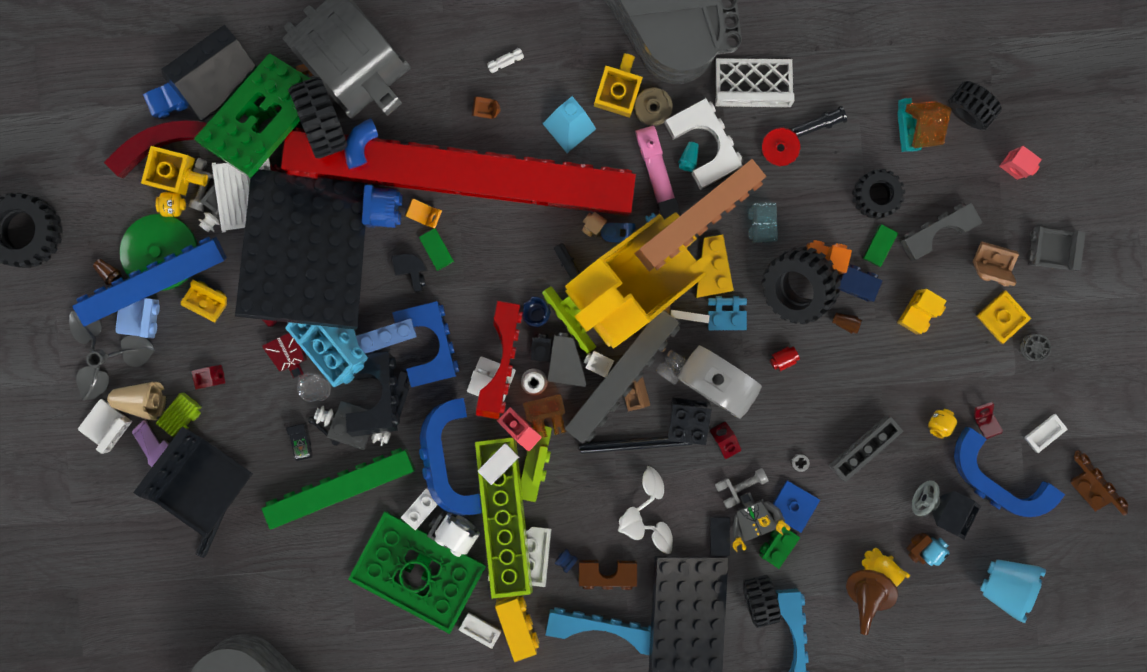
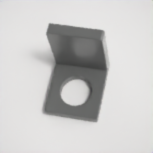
(434, 525)

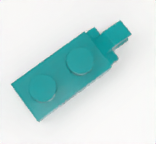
(906, 126)

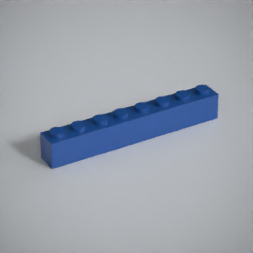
(149, 281)

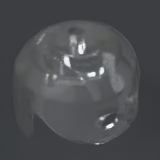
(317, 389)

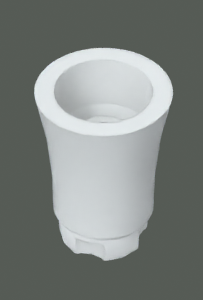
(537, 375)

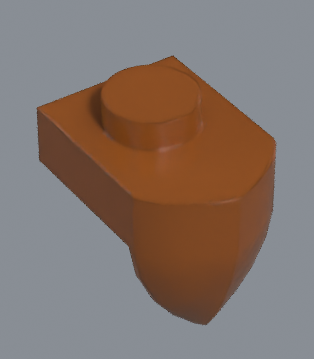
(485, 108)

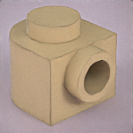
(593, 224)

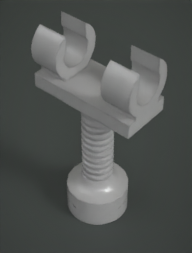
(199, 168)
(759, 476)

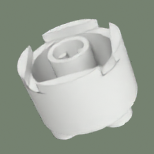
(456, 534)

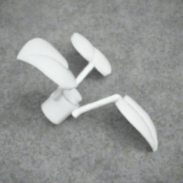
(631, 521)

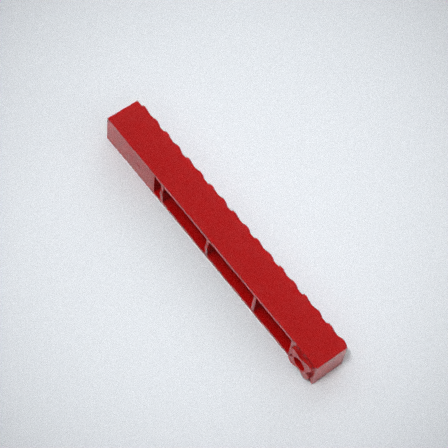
(470, 174)

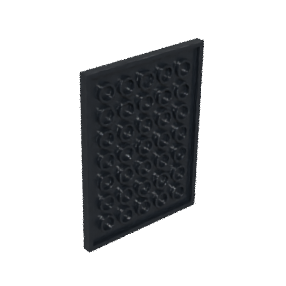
(302, 250)

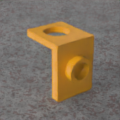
(423, 213)

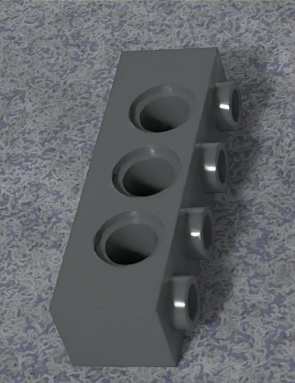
(865, 448)

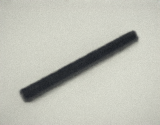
(628, 444)

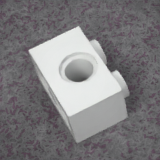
(419, 510)

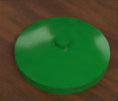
(152, 240)

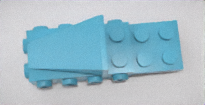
(331, 350)

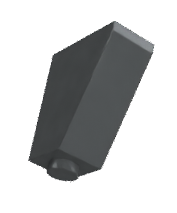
(565, 362)

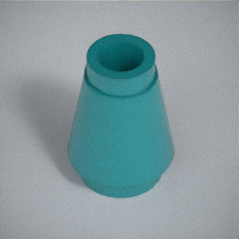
(689, 157)

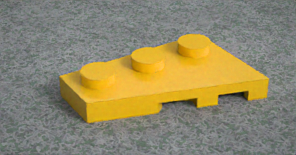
(718, 272)

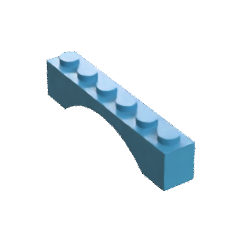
(791, 609)
(564, 624)

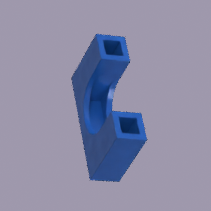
(442, 365)

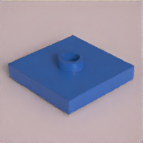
(795, 505)

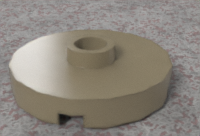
(657, 97)

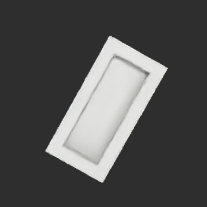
(689, 316)
(1045, 433)
(498, 463)
(480, 630)

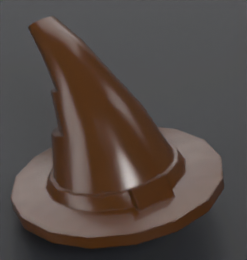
(872, 594)

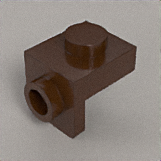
(918, 543)

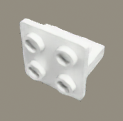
(483, 375)

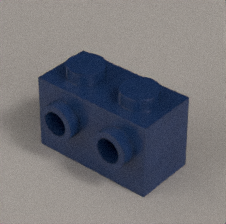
(860, 284)

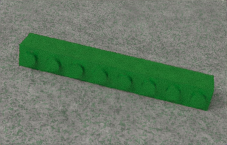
(338, 489)

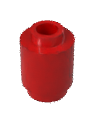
(784, 358)

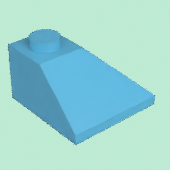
(569, 124)

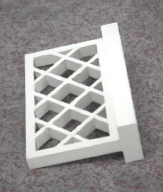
(749, 98)

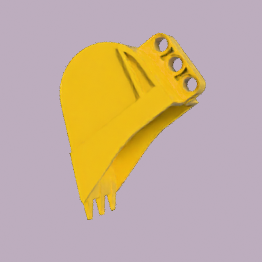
(620, 293)

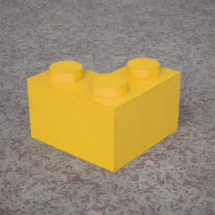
(920, 310)

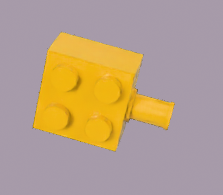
(618, 88)
(171, 171)

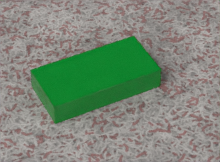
(880, 245)
(436, 249)

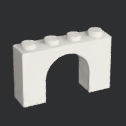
(702, 117)

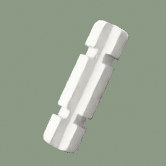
(505, 60)

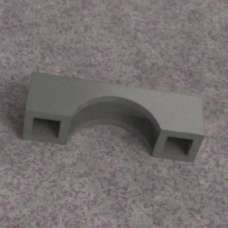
(920, 243)

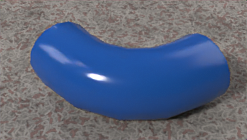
(357, 141)

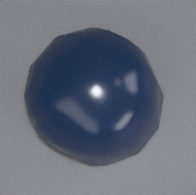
(536, 311)

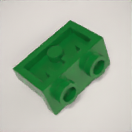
(778, 547)

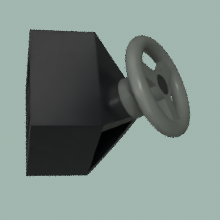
(951, 511)

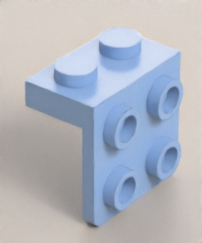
(139, 318)

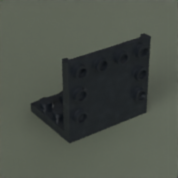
(194, 481)

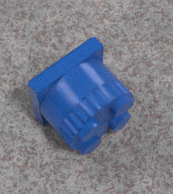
(381, 207)

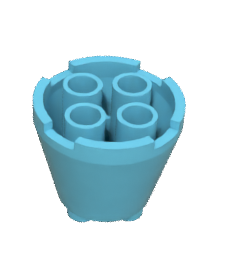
(1013, 587)

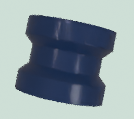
(566, 560)

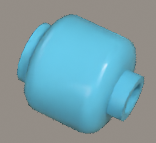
(935, 552)

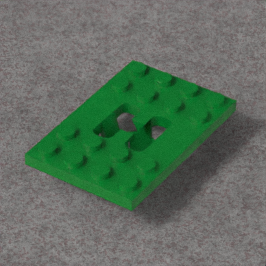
(242, 143)
(387, 554)

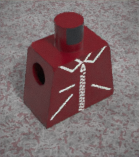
(286, 354)

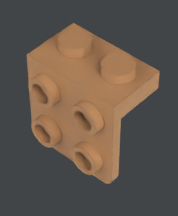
(995, 263)

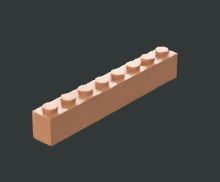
(701, 214)

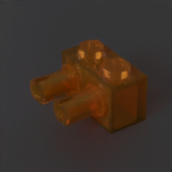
(545, 407)

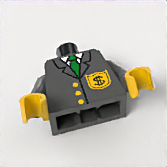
(755, 520)

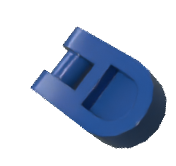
(611, 231)

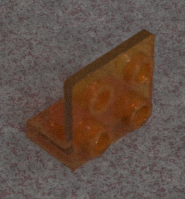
(931, 123)

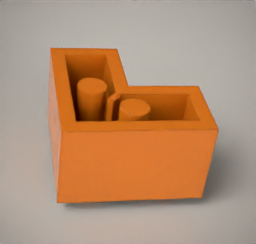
(836, 253)

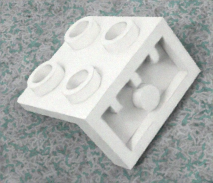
(104, 426)

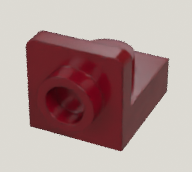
(208, 377)

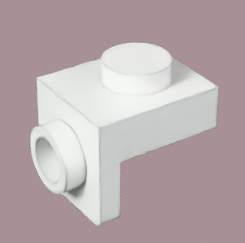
(598, 363)

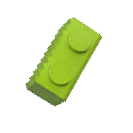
(179, 414)

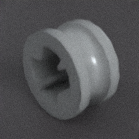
(804, 467)

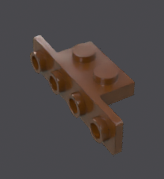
(1095, 488)

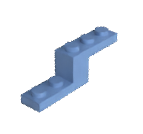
(386, 336)

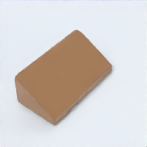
(638, 396)

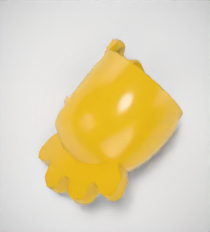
(884, 564)

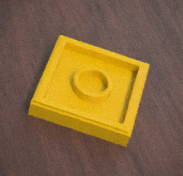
(1003, 317)

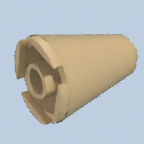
(139, 400)

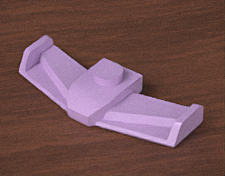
(149, 442)

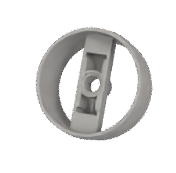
(719, 382)

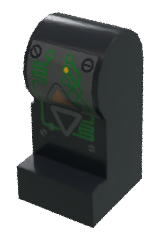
(300, 441)

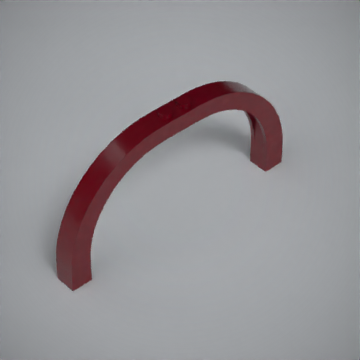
(138, 147)

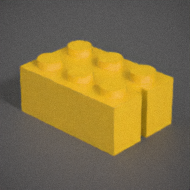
(517, 627)

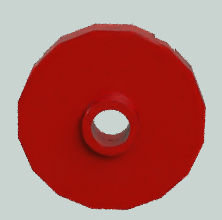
(788, 139)

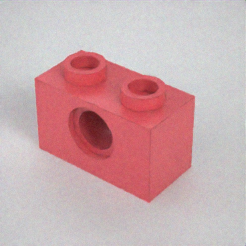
(1021, 163)
(519, 429)

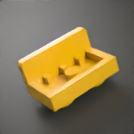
(204, 300)

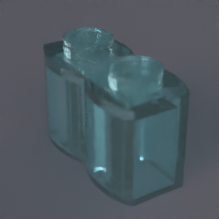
(763, 223)

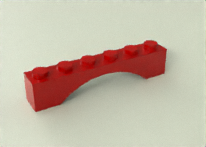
(490, 398)

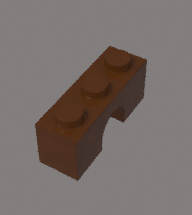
(623, 577)

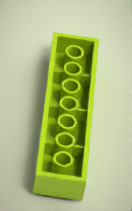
(504, 525)

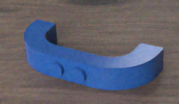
(965, 457)
(434, 462)

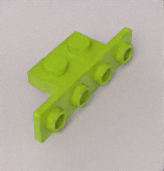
(566, 311)
(533, 468)

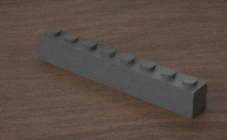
(621, 377)

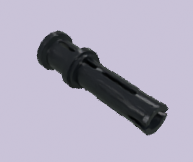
(826, 120)

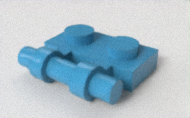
(727, 319)

